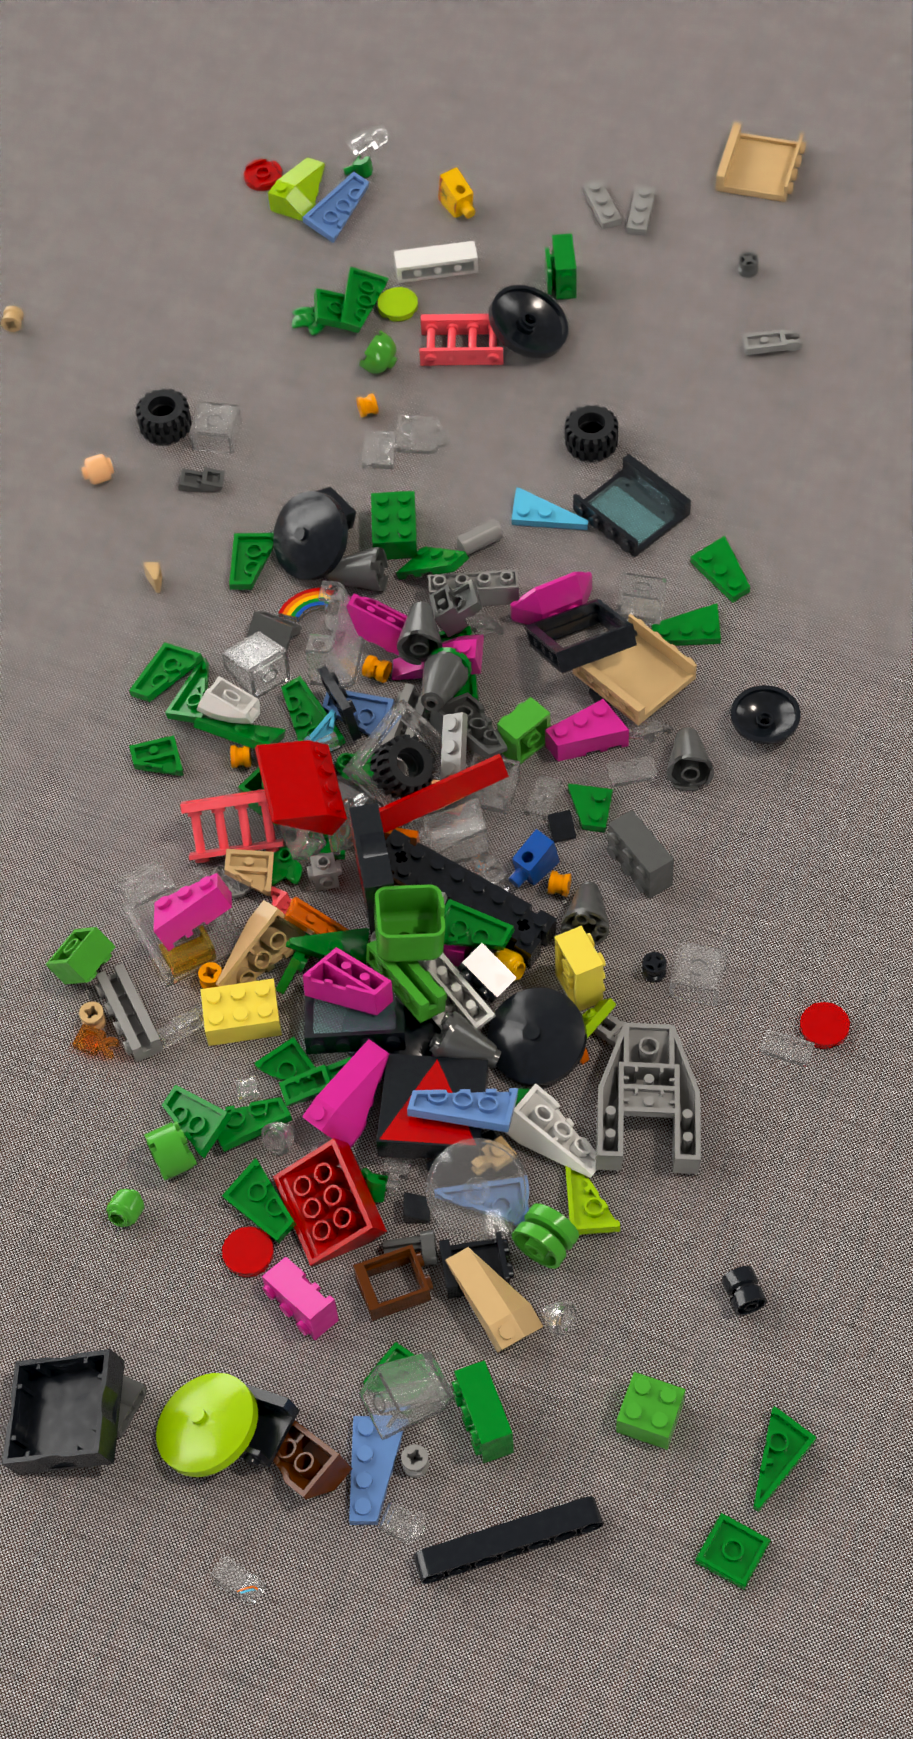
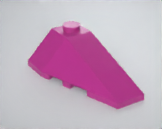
(469, 645)
(346, 1100)

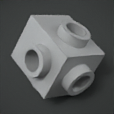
(324, 871)

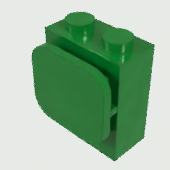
(561, 267)

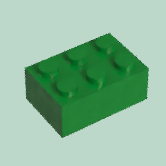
(394, 523)
(482, 1412)

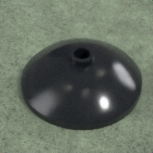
(767, 706)

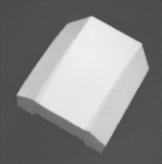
(229, 703)

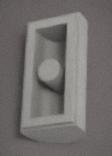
(479, 537)

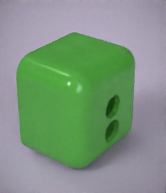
(413, 912)

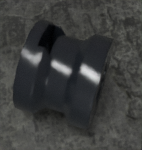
(658, 962)

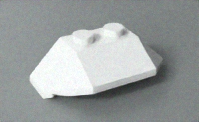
(459, 992)

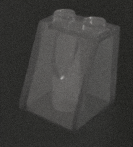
(257, 664)
(457, 830)
(405, 1393)

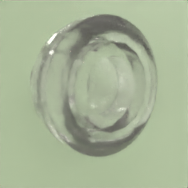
(278, 1138)
(559, 1317)

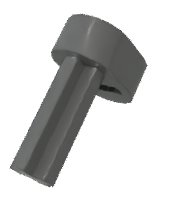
(424, 1242)

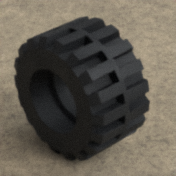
(163, 416)
(591, 433)
(415, 757)

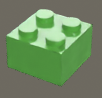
(524, 730)
(81, 956)
(650, 1410)

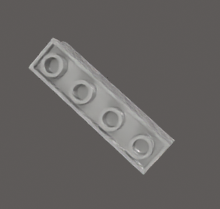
(492, 586)
(414, 700)
(129, 1013)

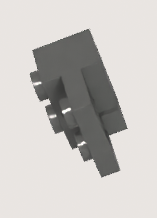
(454, 606)

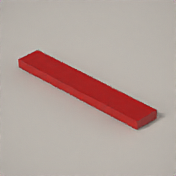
(442, 793)

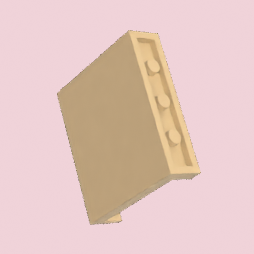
(759, 165)
(640, 677)

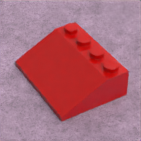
(301, 786)
(329, 1202)

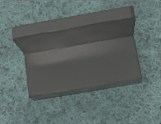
(274, 627)

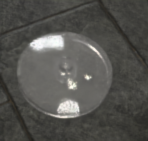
(477, 1189)

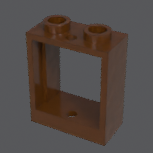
(387, 1262)

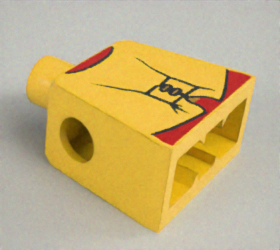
(456, 194)

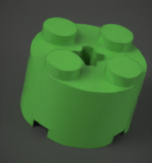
(170, 1150)

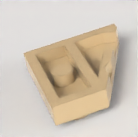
(251, 868)

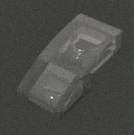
(373, 135)

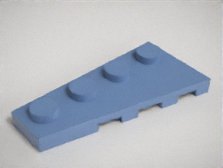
(336, 208)
(478, 1109)
(372, 1468)

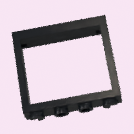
(544, 632)

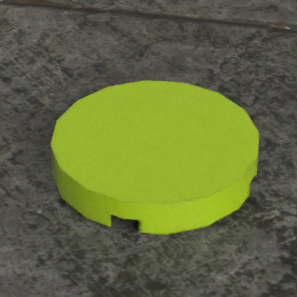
(397, 304)

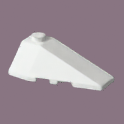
(545, 1130)

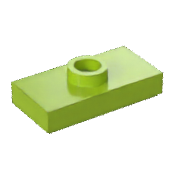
(594, 1016)

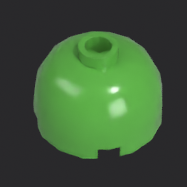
(379, 354)

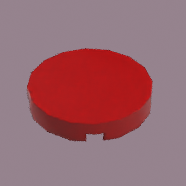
(262, 174)
(824, 1025)
(247, 1251)

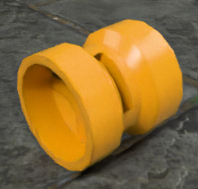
(375, 668)

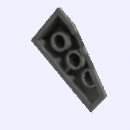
(480, 732)

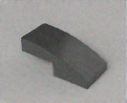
(206, 481)

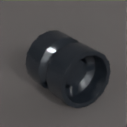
(743, 1286)

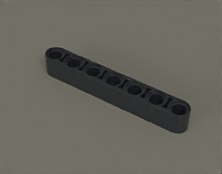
(507, 1540)

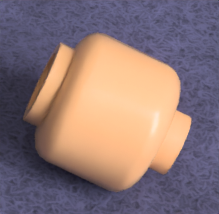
(97, 469)

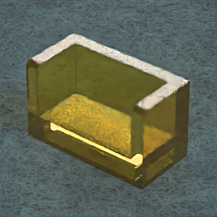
(190, 954)

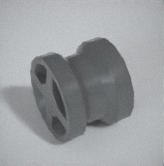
(748, 264)

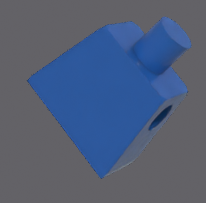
(534, 860)

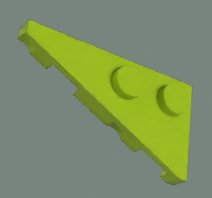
(586, 1208)

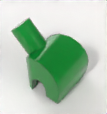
(361, 167)
(376, 1184)

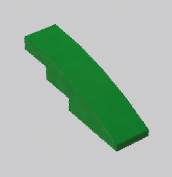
(310, 1083)

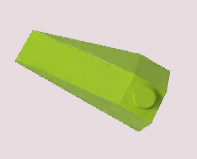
(297, 189)

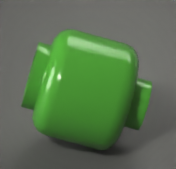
(125, 1207)

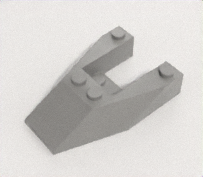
(649, 1079)

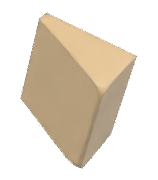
(154, 575)

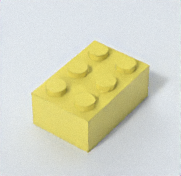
(579, 967)
(240, 1012)

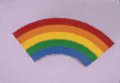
(301, 605)

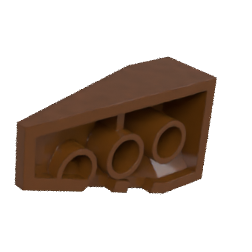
(309, 1463)

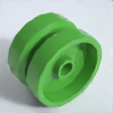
(545, 1235)

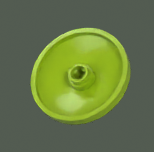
(207, 1424)

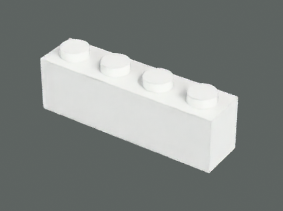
(436, 261)

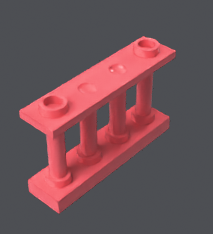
(459, 325)
(217, 806)

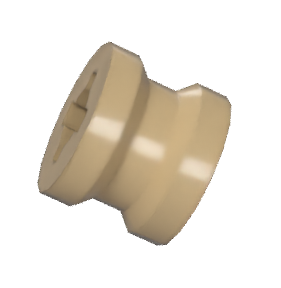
(12, 318)
(98, 1020)

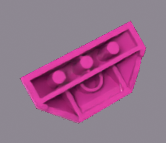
(552, 598)
(376, 622)

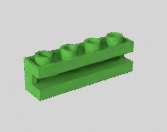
(410, 984)

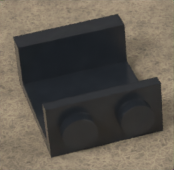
(274, 1421)

